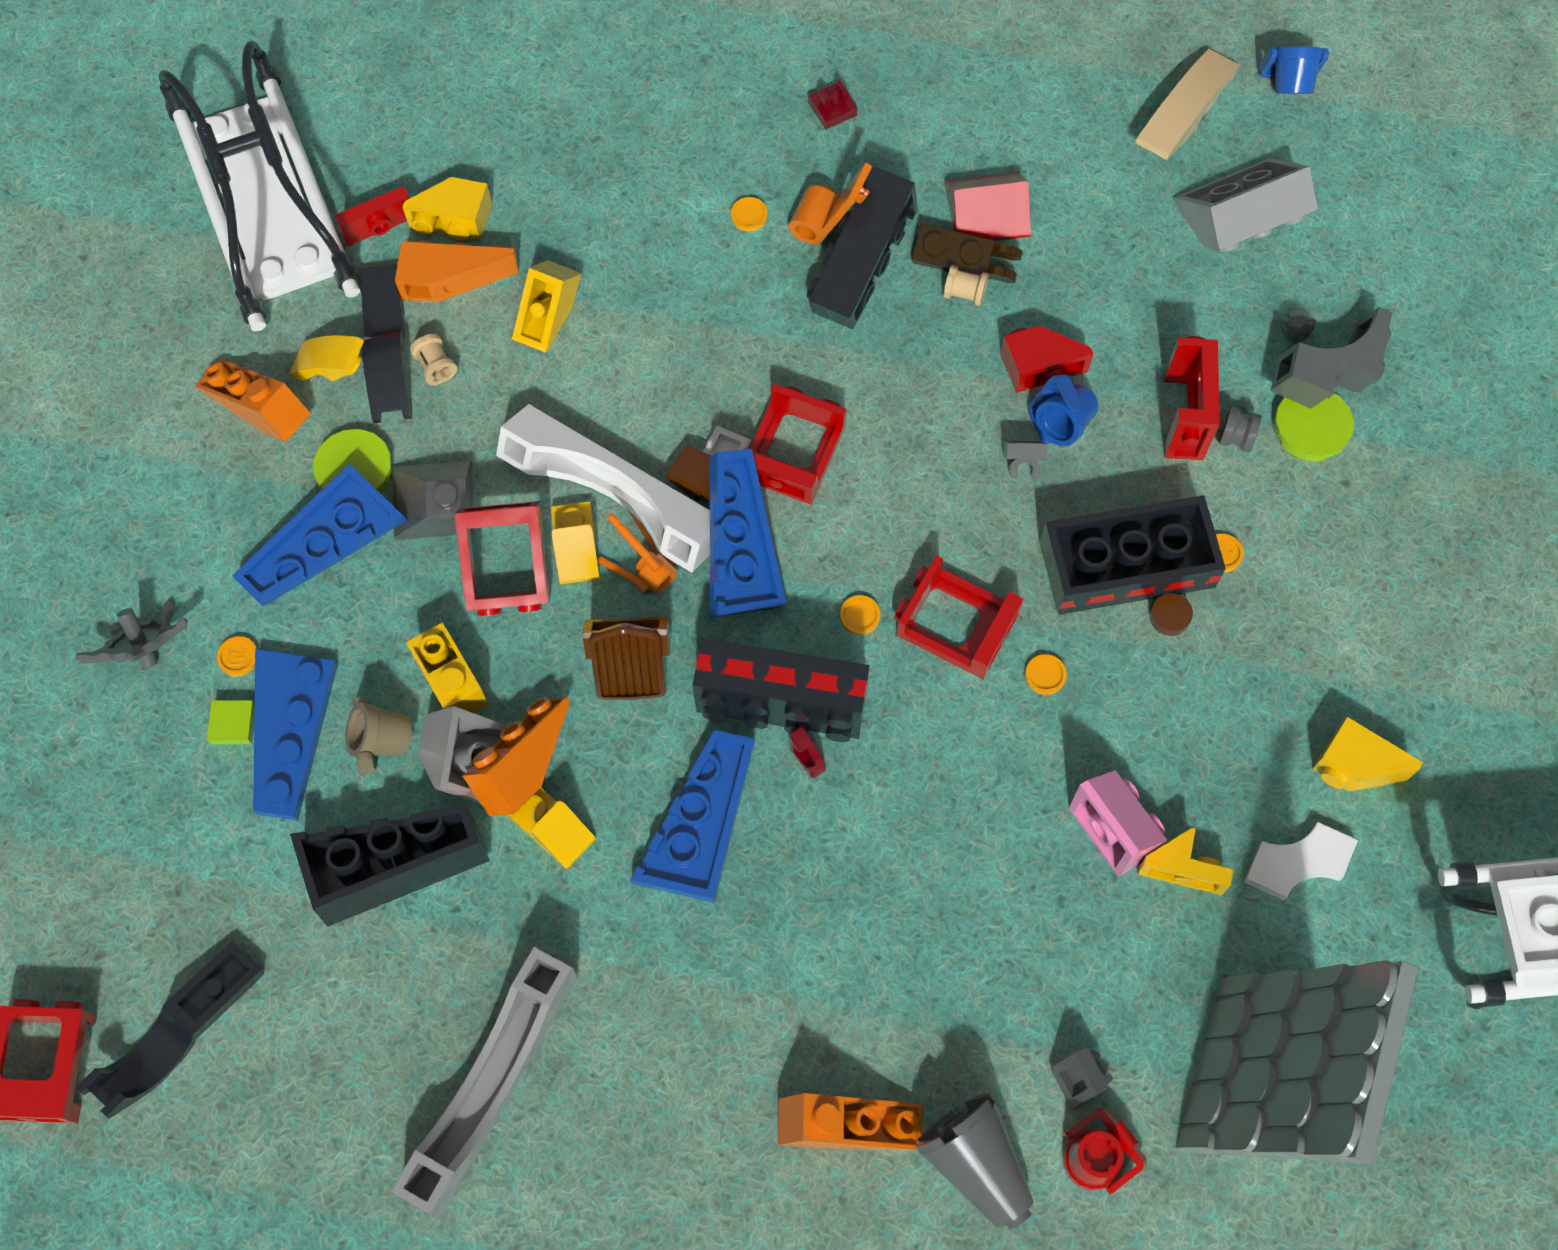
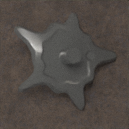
(136, 639)

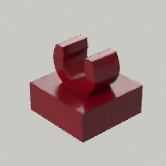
(833, 105)

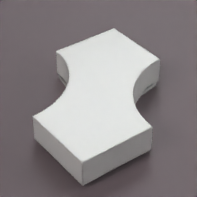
(1281, 867)

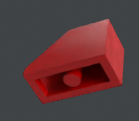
(1039, 354)

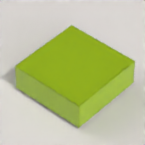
(231, 722)

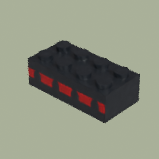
(1131, 554)
(780, 689)

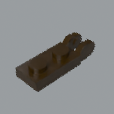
(972, 254)

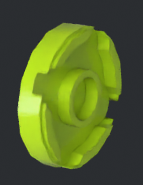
(1314, 431)
(359, 449)

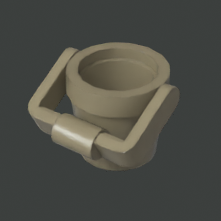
(375, 733)

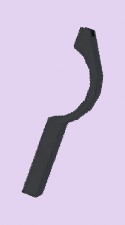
(383, 342)
(175, 1031)

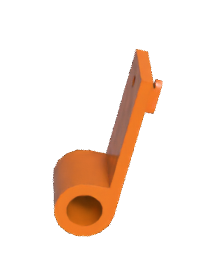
(823, 208)

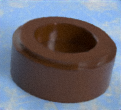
(1171, 614)

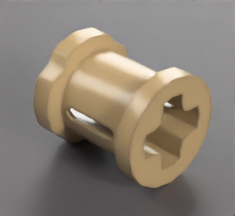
(966, 285)
(433, 359)

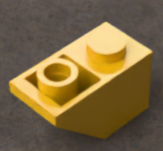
(451, 208)
(446, 670)

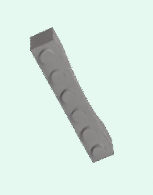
(460, 1132)

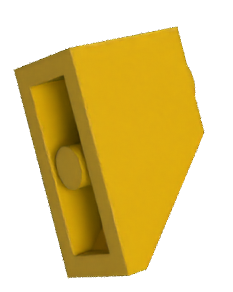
(545, 304)
(1363, 760)

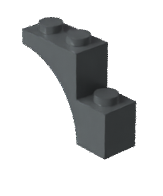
(1314, 373)

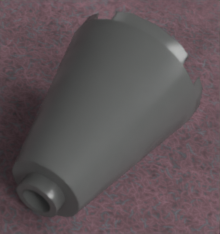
(979, 1161)

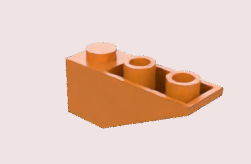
(446, 270)
(255, 398)
(516, 766)
(848, 1123)

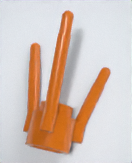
(654, 569)

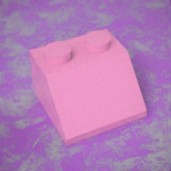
(1117, 821)

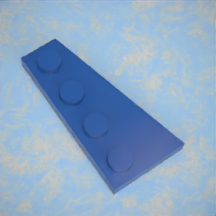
(322, 533)
(741, 544)
(287, 725)
(696, 835)

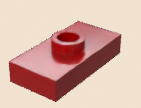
(373, 217)

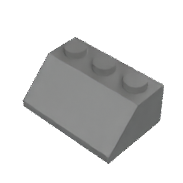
(1248, 203)

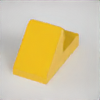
(575, 542)
(553, 827)
(1173, 865)

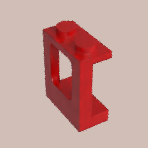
(1194, 427)
(784, 477)
(988, 634)
(50, 1098)

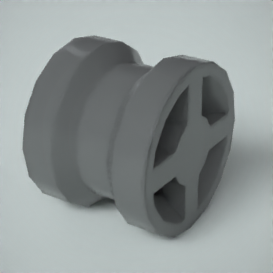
(1240, 429)

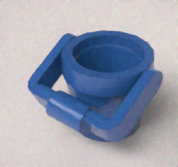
(1293, 68)
(1064, 416)

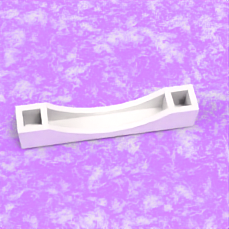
(551, 449)

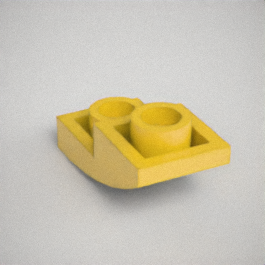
(327, 356)

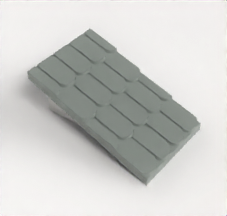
(1300, 1063)

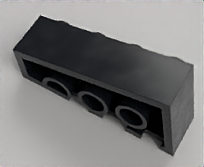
(863, 248)
(385, 860)

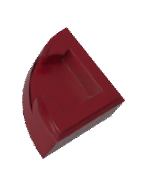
(798, 740)

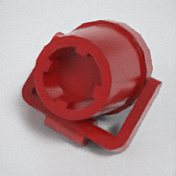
(1096, 1157)

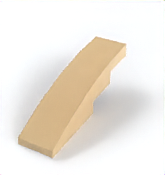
(1187, 104)

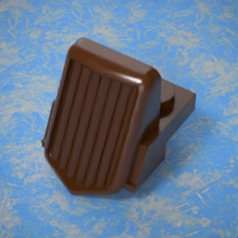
(628, 656)

